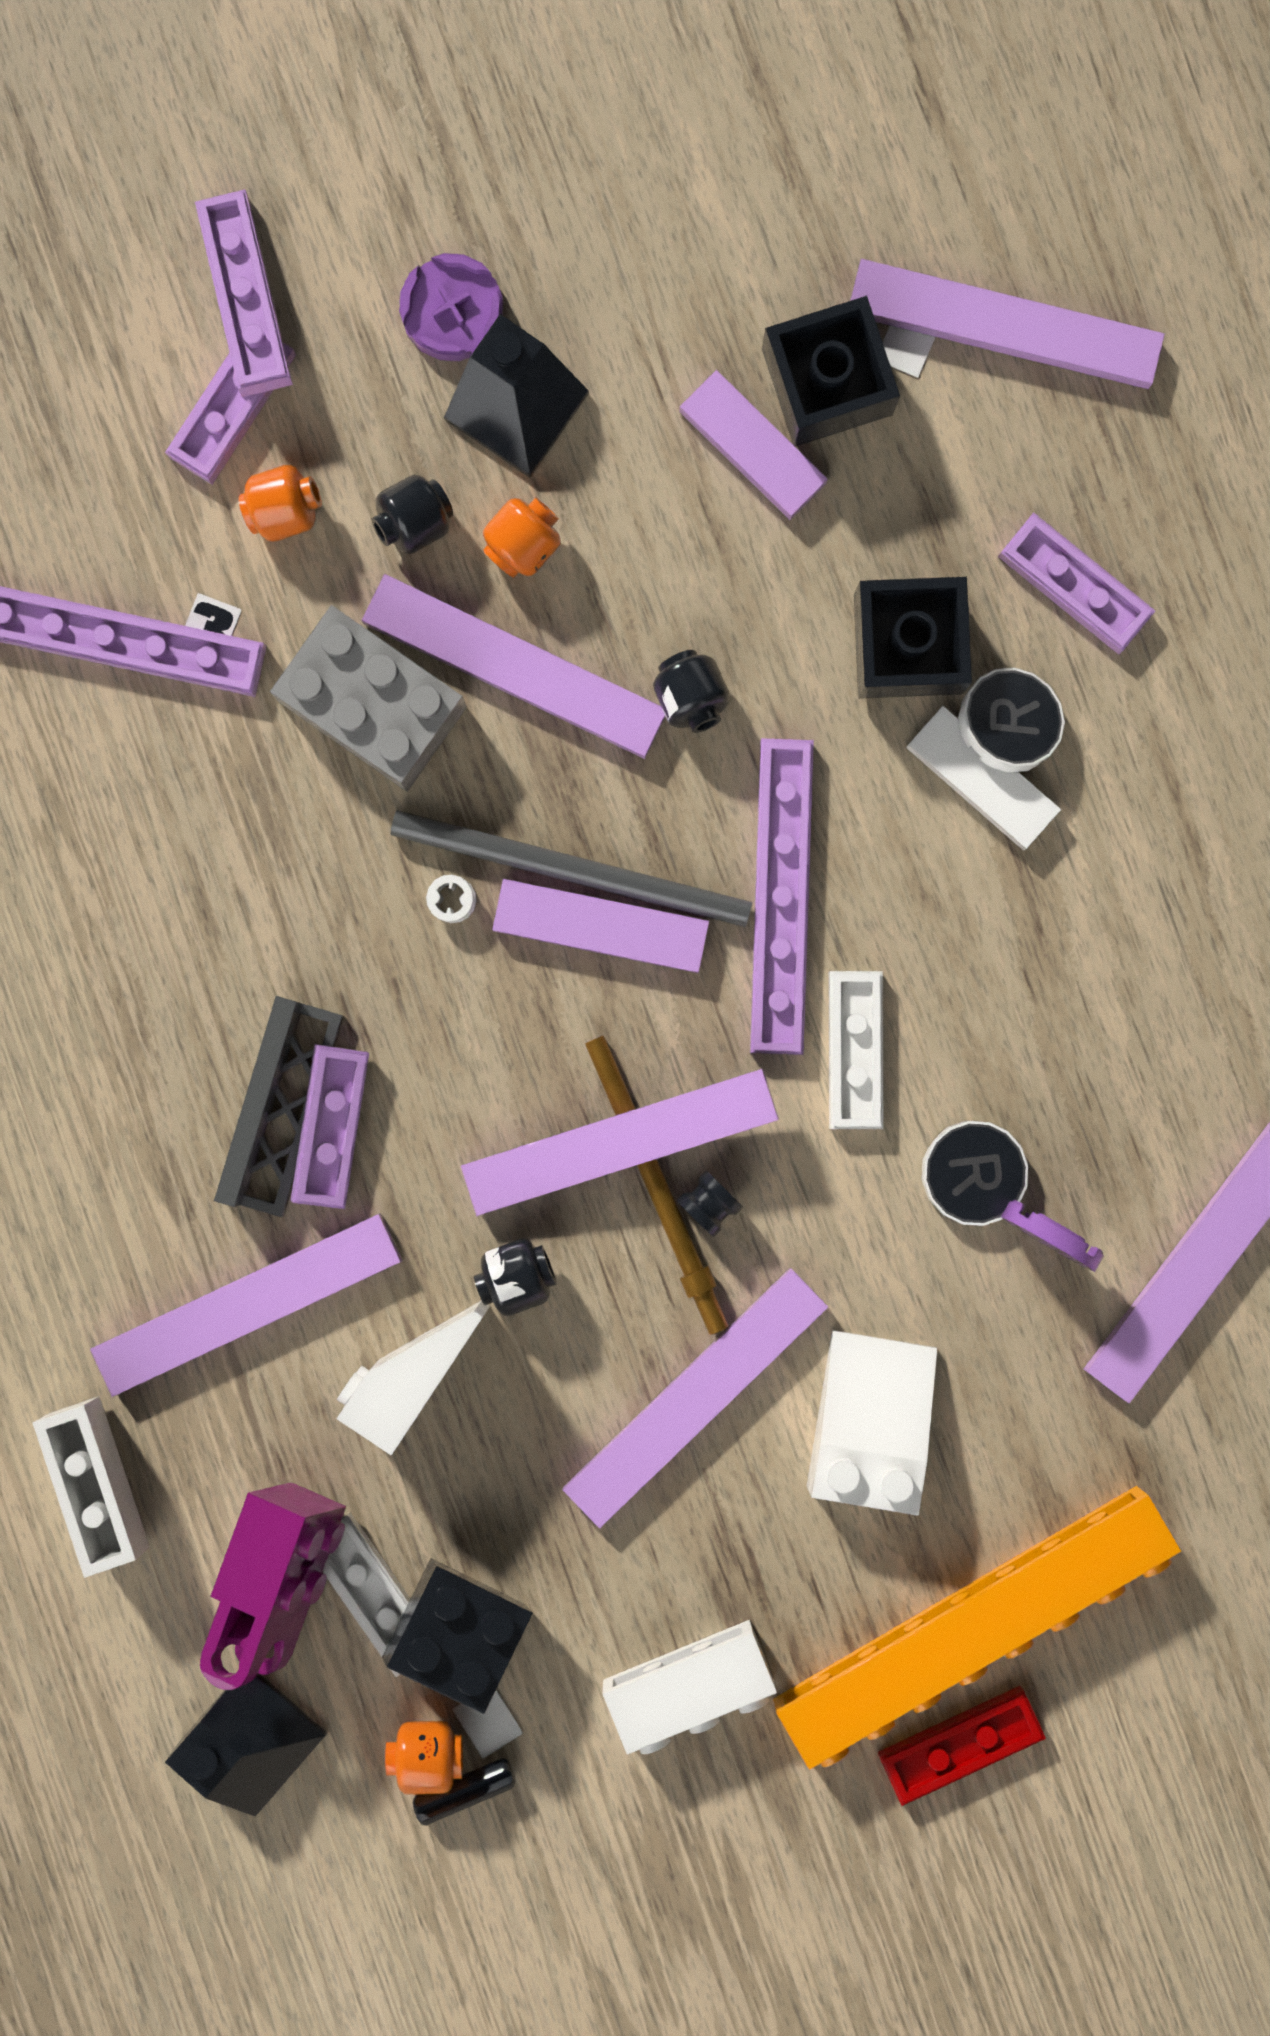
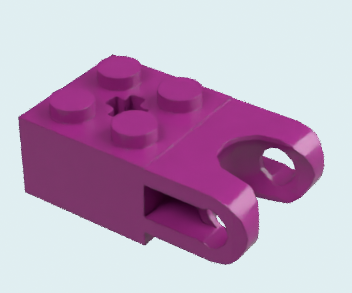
(270, 1580)

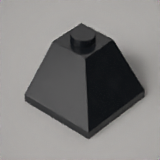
(515, 396)
(245, 1746)

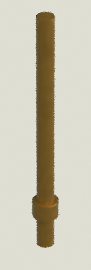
(697, 1279)

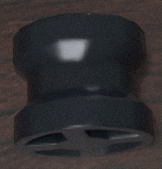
(709, 1203)

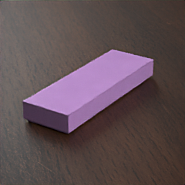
(217, 423)
(753, 445)
(1076, 583)
(329, 1126)

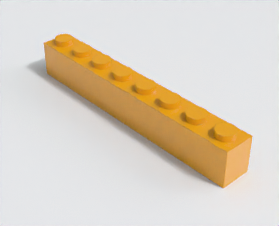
(976, 1627)

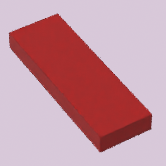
(961, 1745)

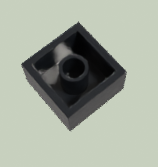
(830, 371)
(912, 637)
(457, 1636)

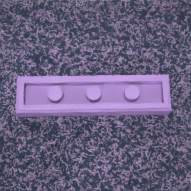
(243, 293)
(600, 926)

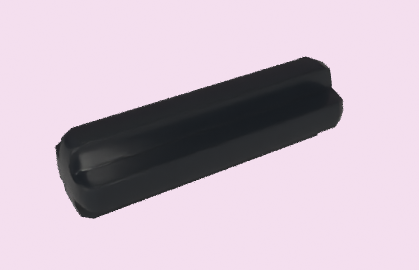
(465, 1792)

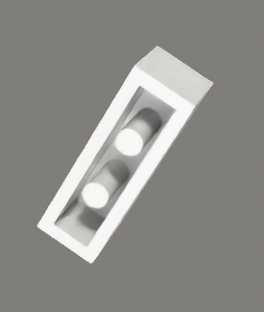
(91, 1486)
(689, 1689)

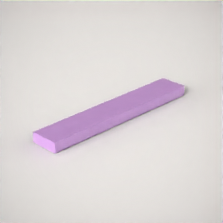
(1009, 324)
(130, 642)
(514, 666)
(781, 896)
(620, 1142)
(1187, 1276)
(246, 1305)
(694, 1398)

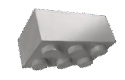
(369, 698)

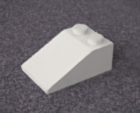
(393, 1392)
(873, 1423)

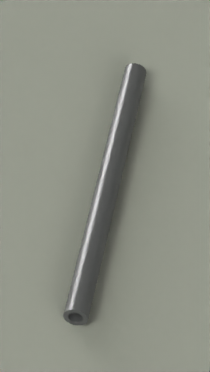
(571, 868)

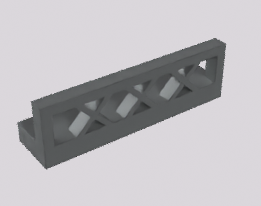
(258, 1105)

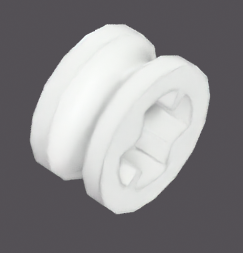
(435, 898)

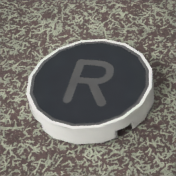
(1011, 720)
(974, 1172)

